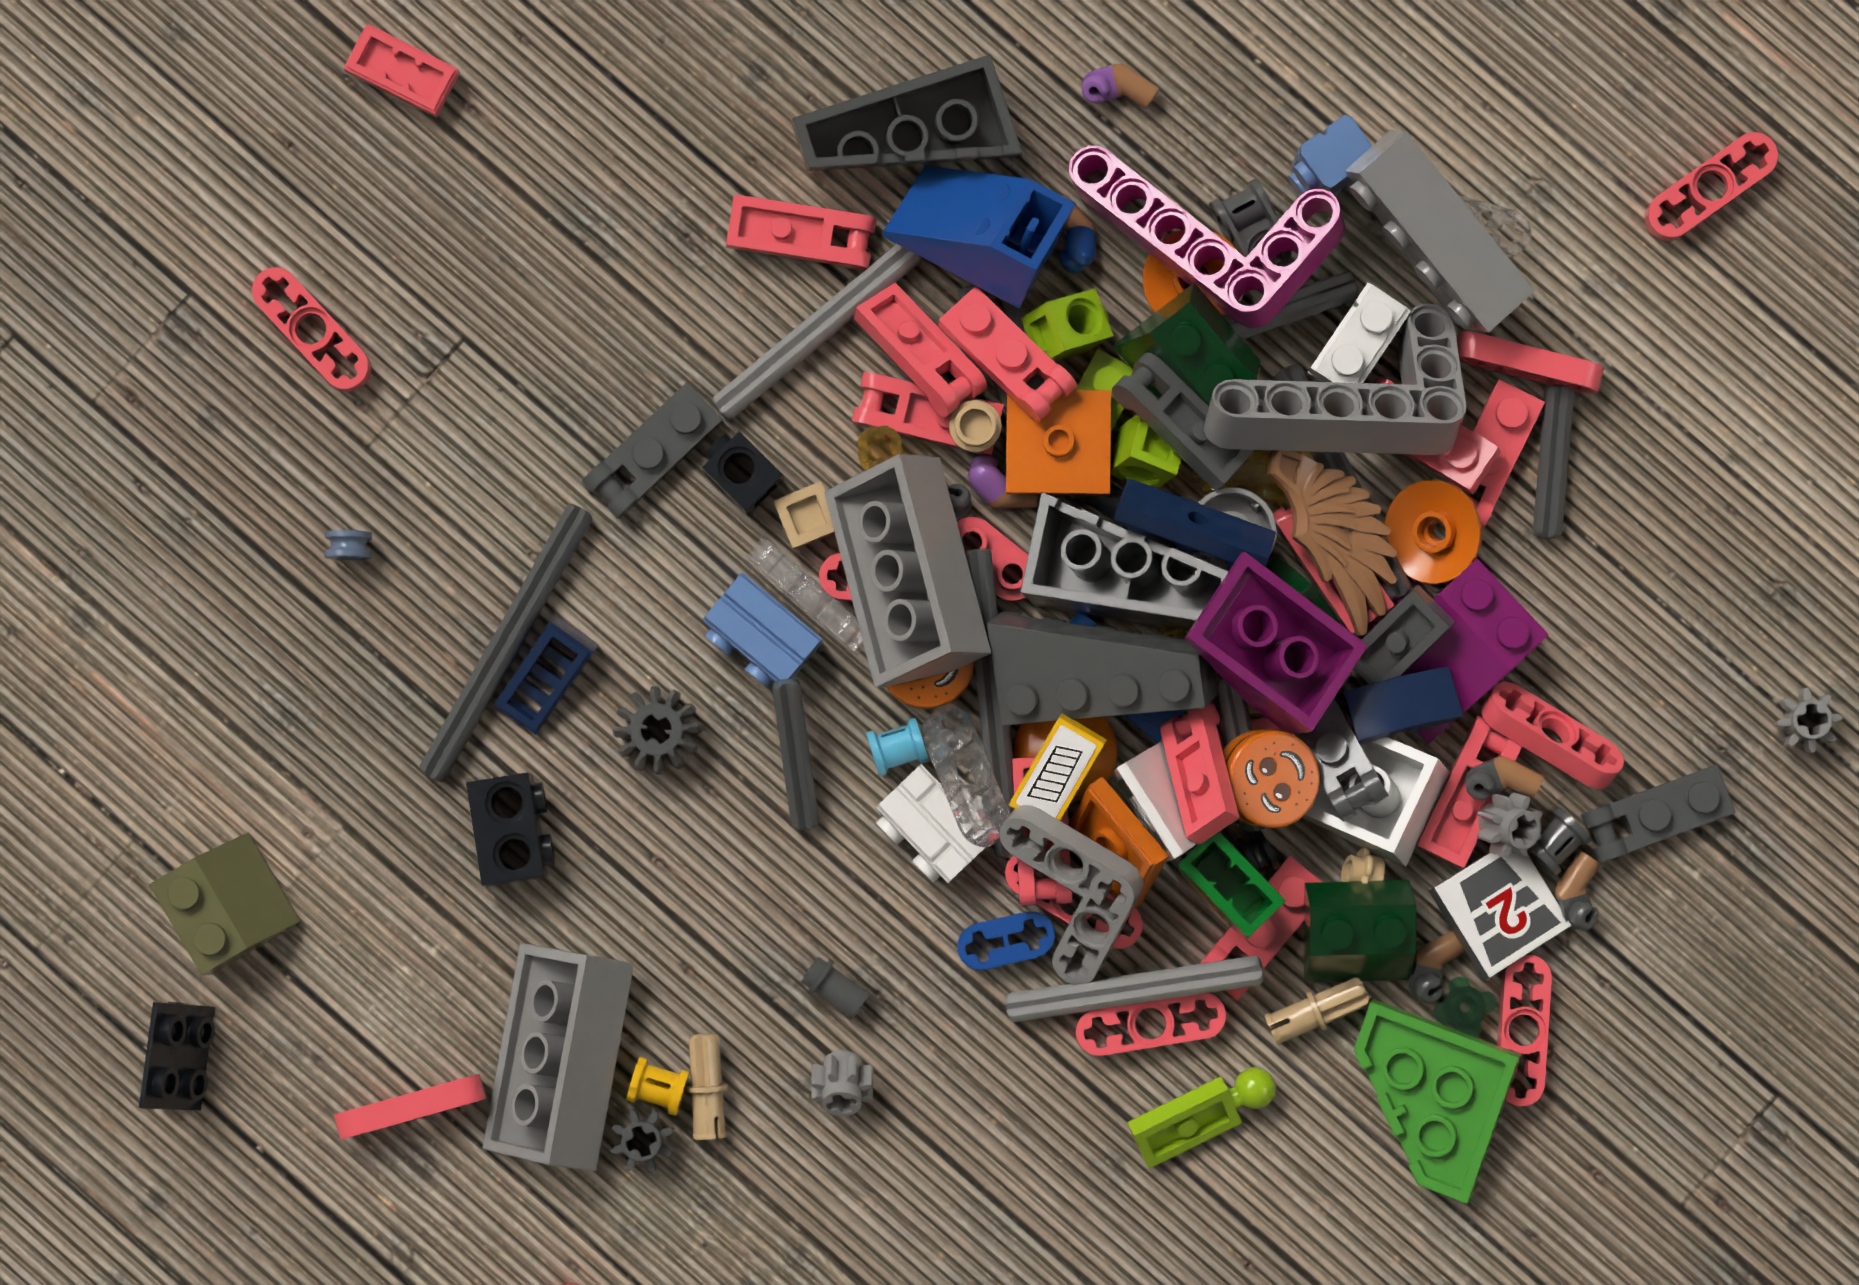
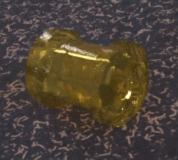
(880, 437)

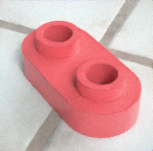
(1003, 554)

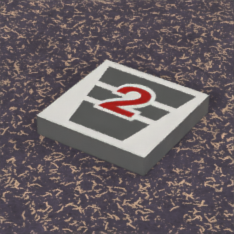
(1499, 910)

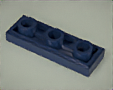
(1191, 524)

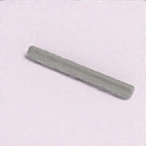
(813, 331)
(1135, 988)

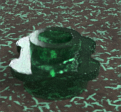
(1460, 992)

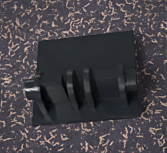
(177, 1056)

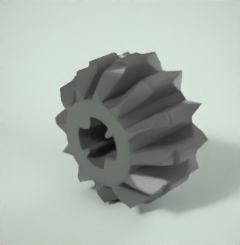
(652, 747)

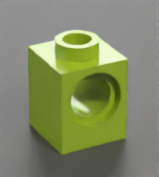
(1068, 325)
(1143, 455)

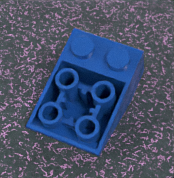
(982, 227)

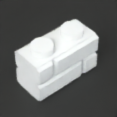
(1360, 338)
(924, 818)

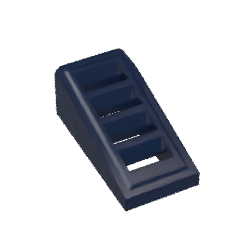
(569, 637)

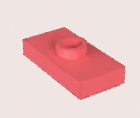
(401, 70)

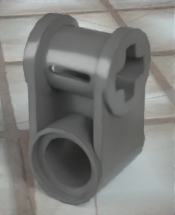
(1247, 219)

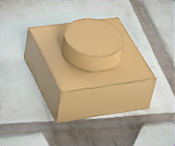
(805, 515)

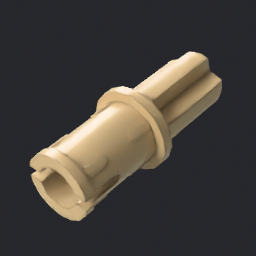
(1317, 1010)
(706, 1087)

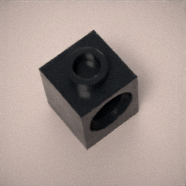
(754, 491)

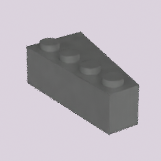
(1091, 671)

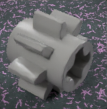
(1813, 708)
(1509, 824)
(842, 1083)

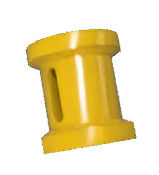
(657, 1086)

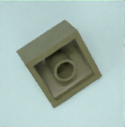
(224, 904)

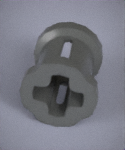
(1558, 842)

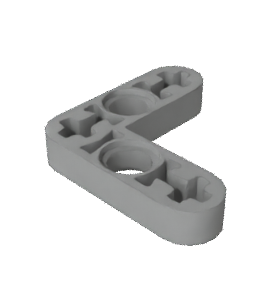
(1090, 882)

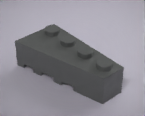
(919, 121)
(1111, 572)

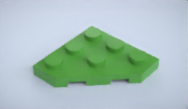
(1436, 1093)

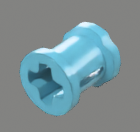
(897, 747)

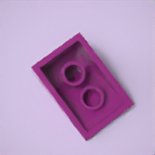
(1485, 641)
(1274, 646)

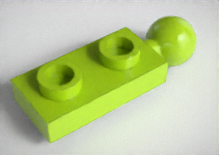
(1199, 1115)

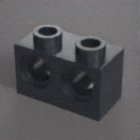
(495, 832)

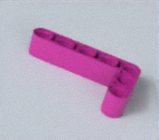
(1202, 245)

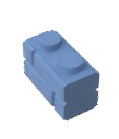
(1326, 156)
(761, 631)

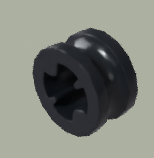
(1257, 851)

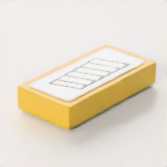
(1059, 767)

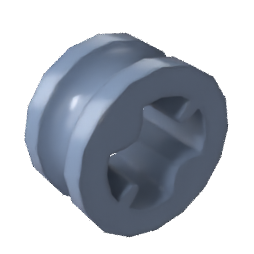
(348, 545)

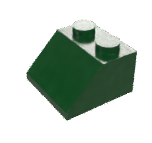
(1192, 343)
(1359, 931)

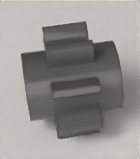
(637, 1154)

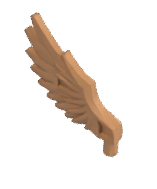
(1337, 531)

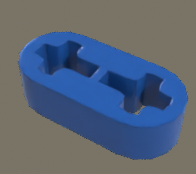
(1009, 953)

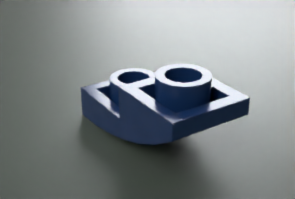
(1404, 704)

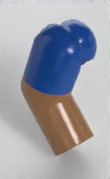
(1079, 242)

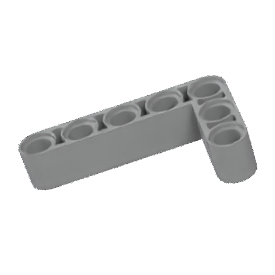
(1402, 418)

